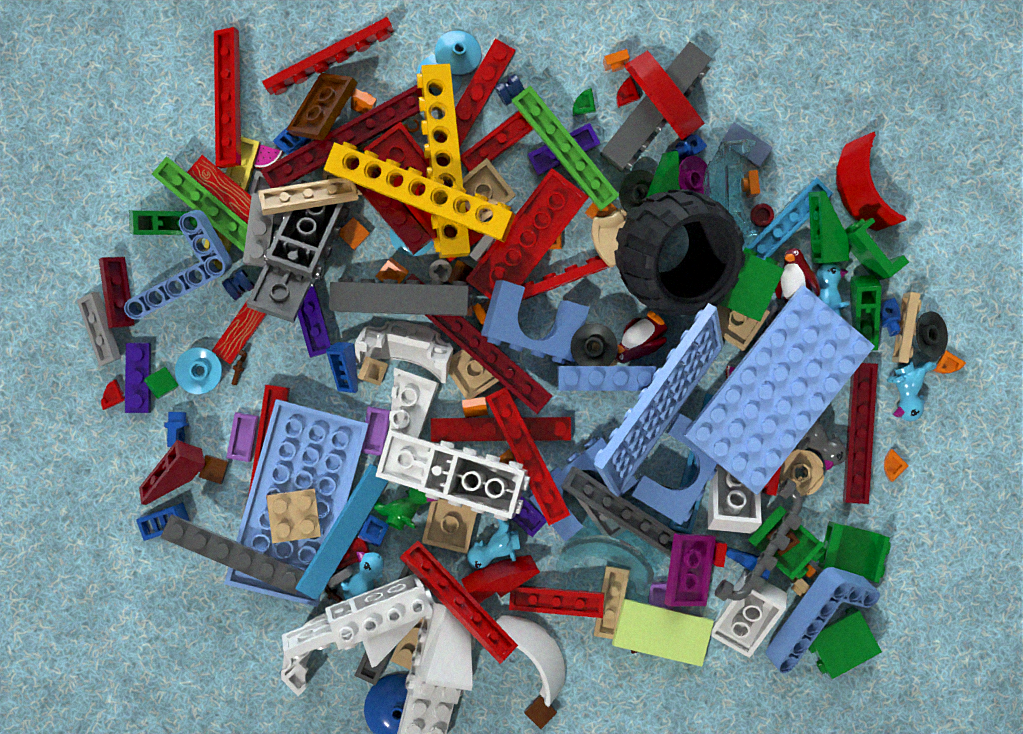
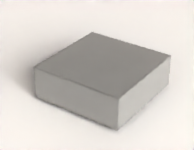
(340, 576)

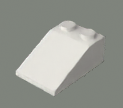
(732, 505)
(748, 621)

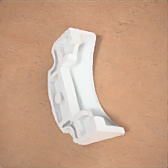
(410, 343)
(541, 649)
(295, 671)

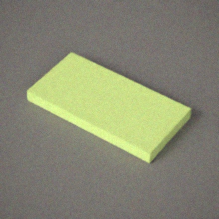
(662, 632)

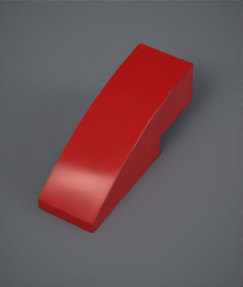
(500, 577)

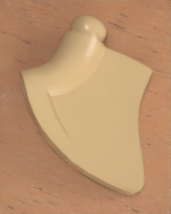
(604, 234)

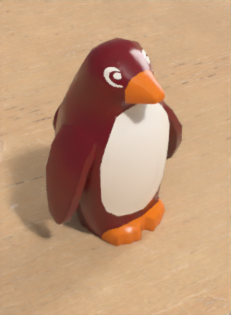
(796, 274)
(641, 338)

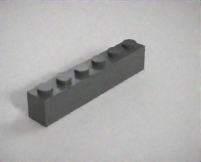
(646, 118)
(401, 298)

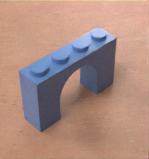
(503, 326)
(604, 378)
(584, 461)
(677, 502)

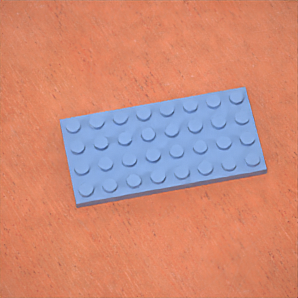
(779, 390)
(661, 401)
(299, 452)

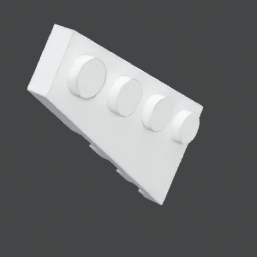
(410, 402)

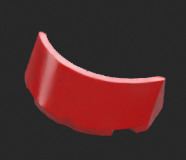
(664, 95)
(857, 186)

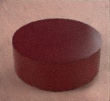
(762, 215)

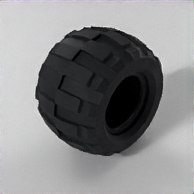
(711, 258)

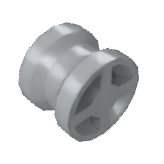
(441, 274)

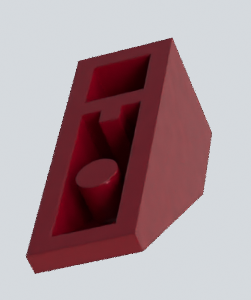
(174, 470)

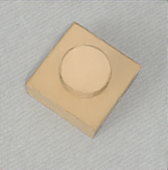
(372, 370)
(800, 587)

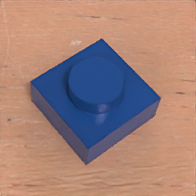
(373, 530)

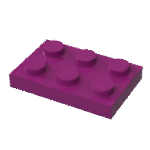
(690, 570)

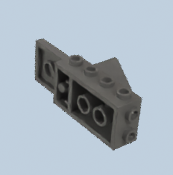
(296, 259)

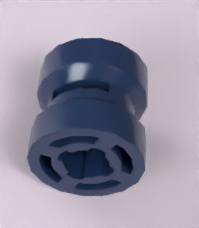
(509, 89)
(237, 284)

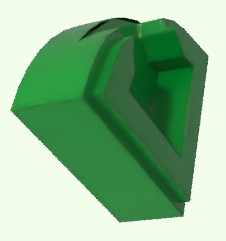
(584, 103)

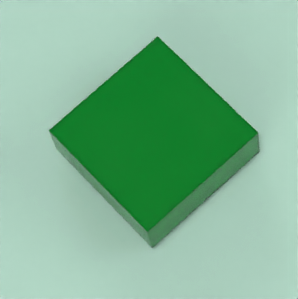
(161, 383)

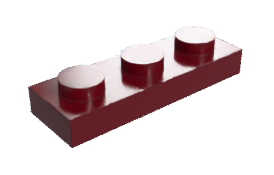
(115, 291)

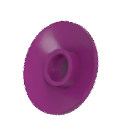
(692, 174)

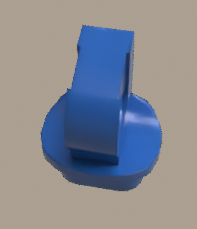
(685, 148)
(891, 320)
(175, 427)

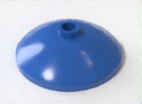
(382, 701)

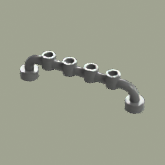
(766, 559)

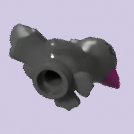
(831, 449)

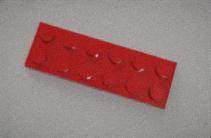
(401, 147)
(531, 234)

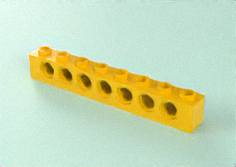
(440, 77)
(340, 165)

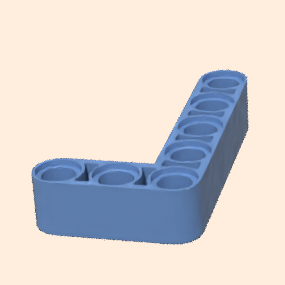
(186, 277)
(815, 611)

